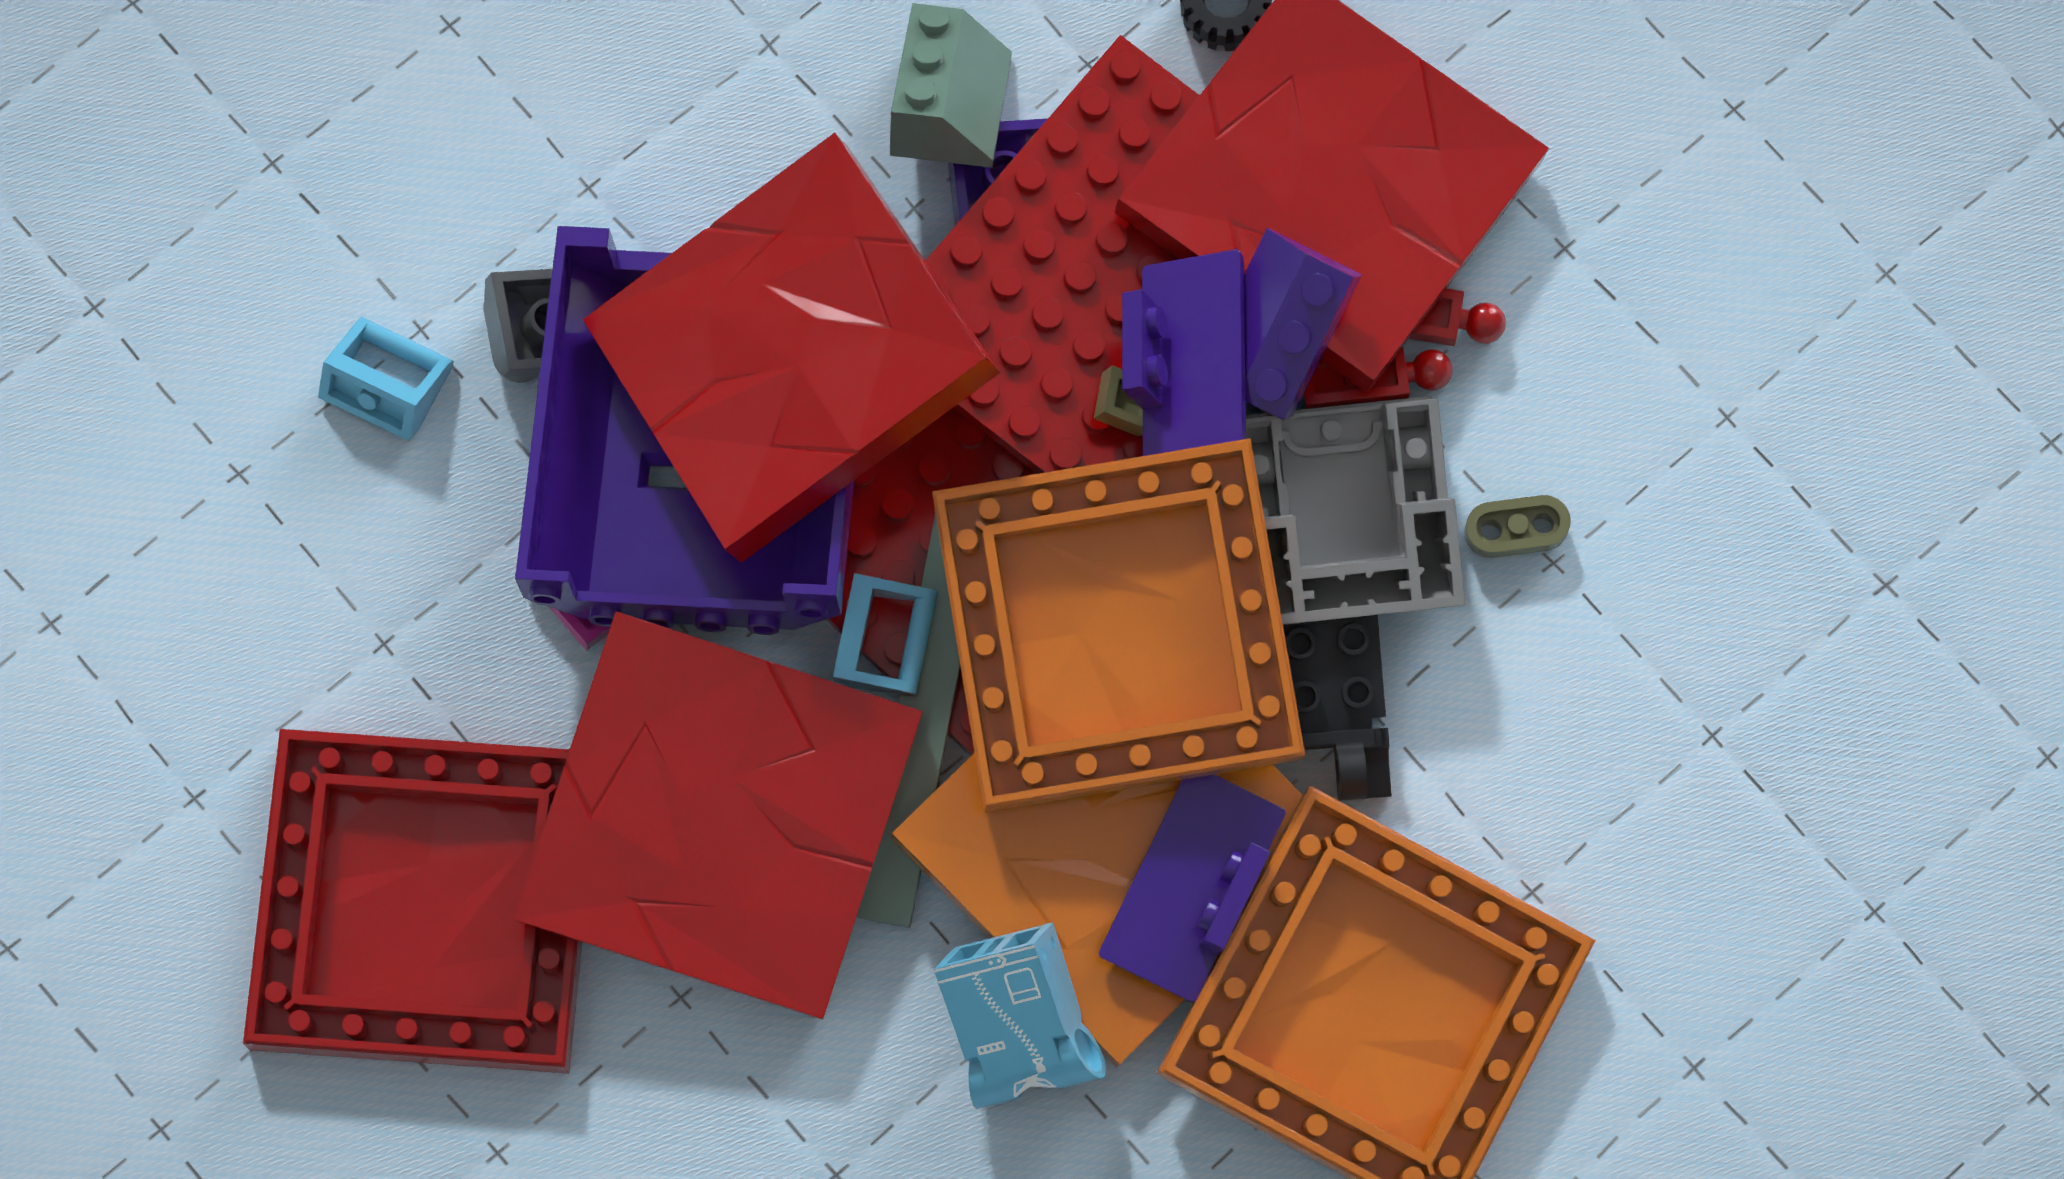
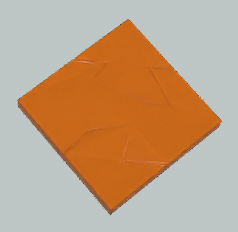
(1118, 625)
(1063, 867)
(1375, 1002)

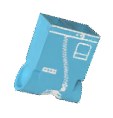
(1017, 1016)

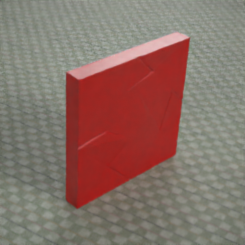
(1346, 151)
(789, 347)
(718, 815)
(399, 902)

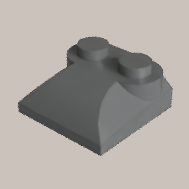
(516, 321)

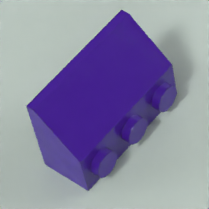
(1290, 316)

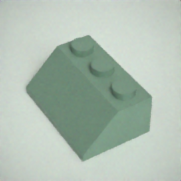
(948, 89)

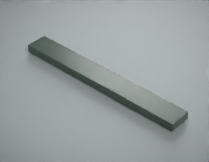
(894, 876)

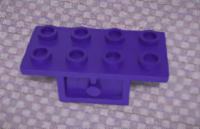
(1187, 351)
(1192, 884)

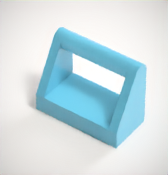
(374, 394)
(855, 627)

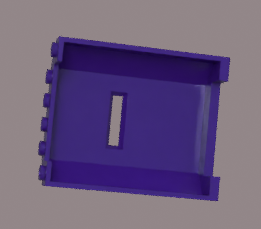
(607, 539)

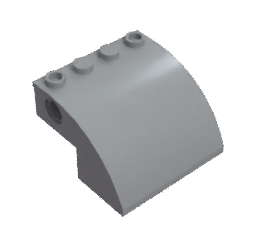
(1358, 509)

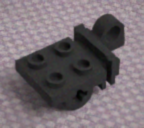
(1337, 694)

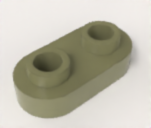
(1515, 523)

